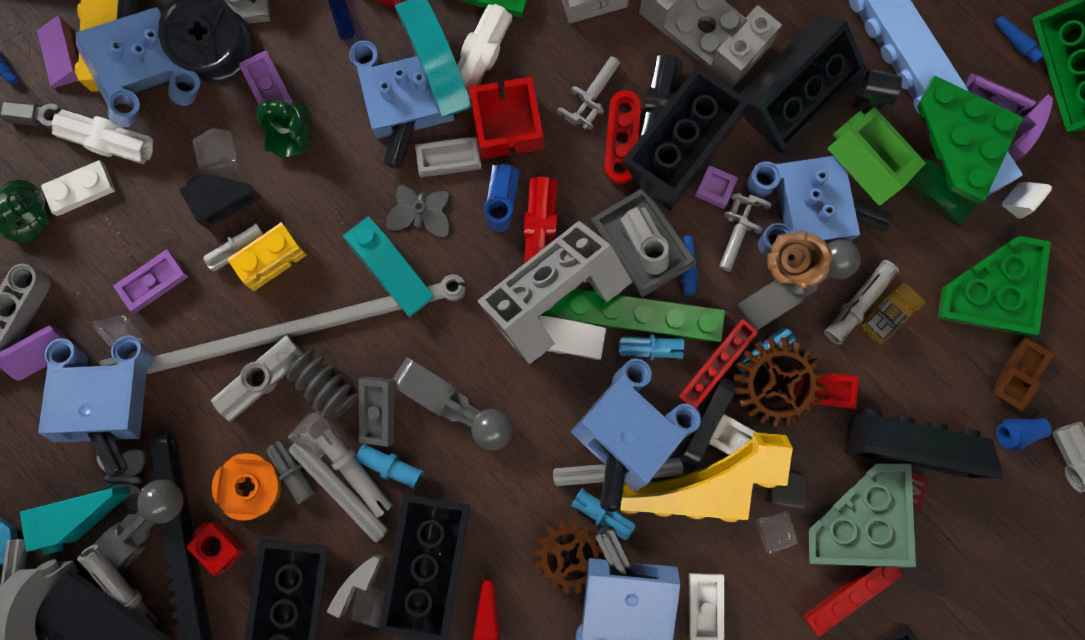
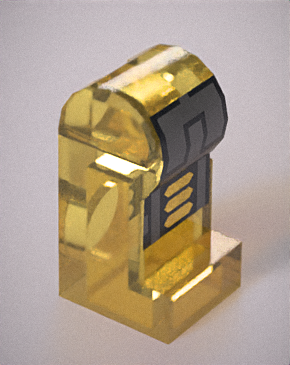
(891, 313)

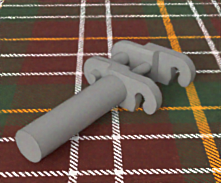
(590, 95)
(740, 228)

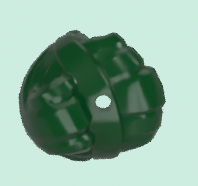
(286, 127)
(22, 203)

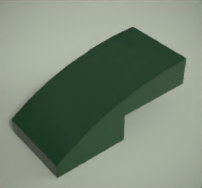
(933, 189)

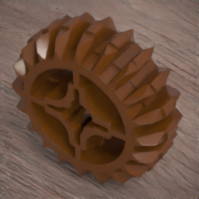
(793, 375)

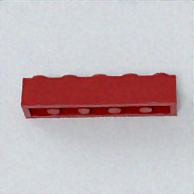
(717, 364)
(849, 598)

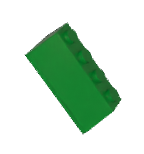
(1063, 43)

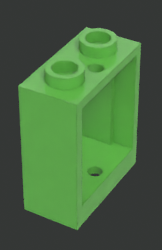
(875, 155)

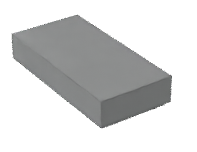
(448, 156)

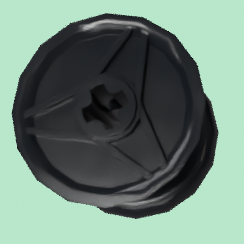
(205, 38)

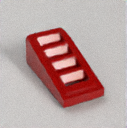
(487, 616)

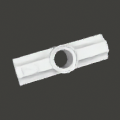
(483, 46)
(102, 136)

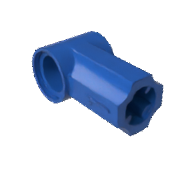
(501, 196)

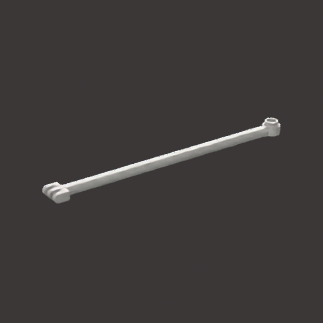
(291, 328)

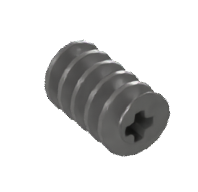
(320, 386)

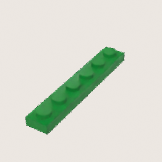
(641, 315)

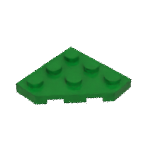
(967, 136)
(1001, 290)

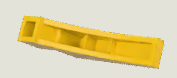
(719, 489)

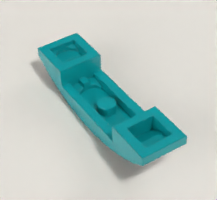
(434, 56)

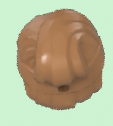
(810, 259)

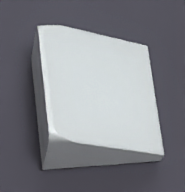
(1026, 198)

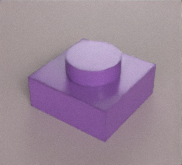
(716, 187)

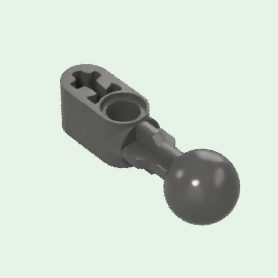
(780, 298)
(489, 428)
(157, 504)

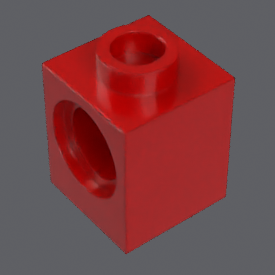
(230, 549)

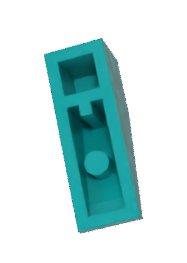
(388, 266)
(67, 521)

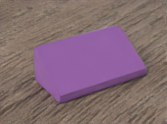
(58, 52)
(999, 94)
(28, 354)

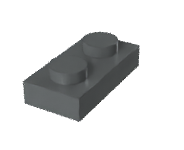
(376, 411)

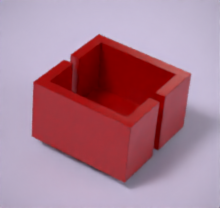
(508, 121)

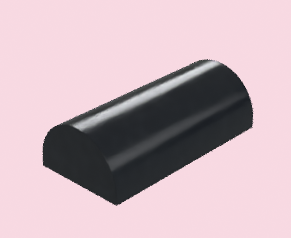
(424, 568)
(286, 590)

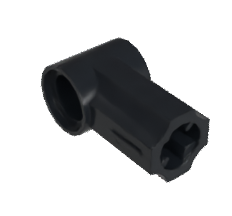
(877, 90)

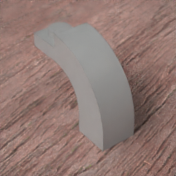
(23, 595)

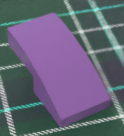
(1031, 127)

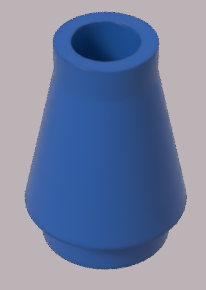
(1019, 433)

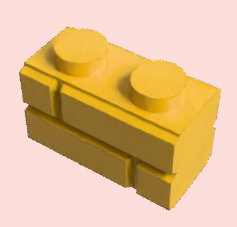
(266, 257)

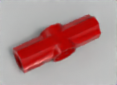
(540, 219)

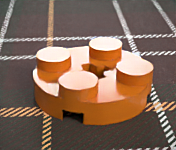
(232, 499)

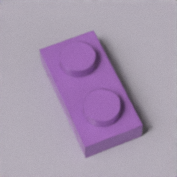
(264, 78)
(150, 281)

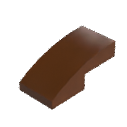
(1021, 373)

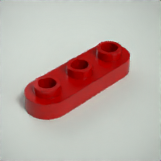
(621, 125)

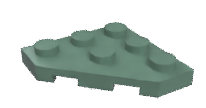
(869, 523)

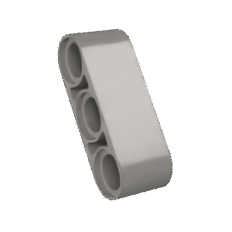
(27, 301)

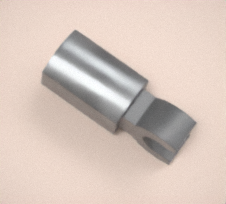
(28, 113)

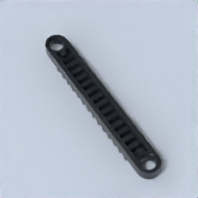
(184, 565)

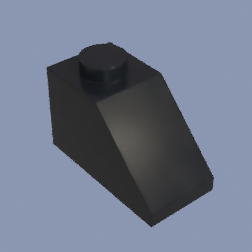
(217, 198)

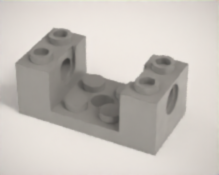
(729, 48)
(566, 262)

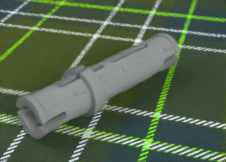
(854, 311)
(353, 472)
(113, 583)

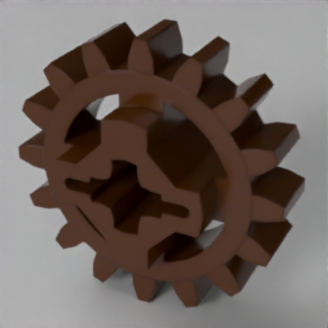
(556, 548)

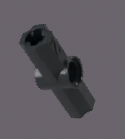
(663, 87)

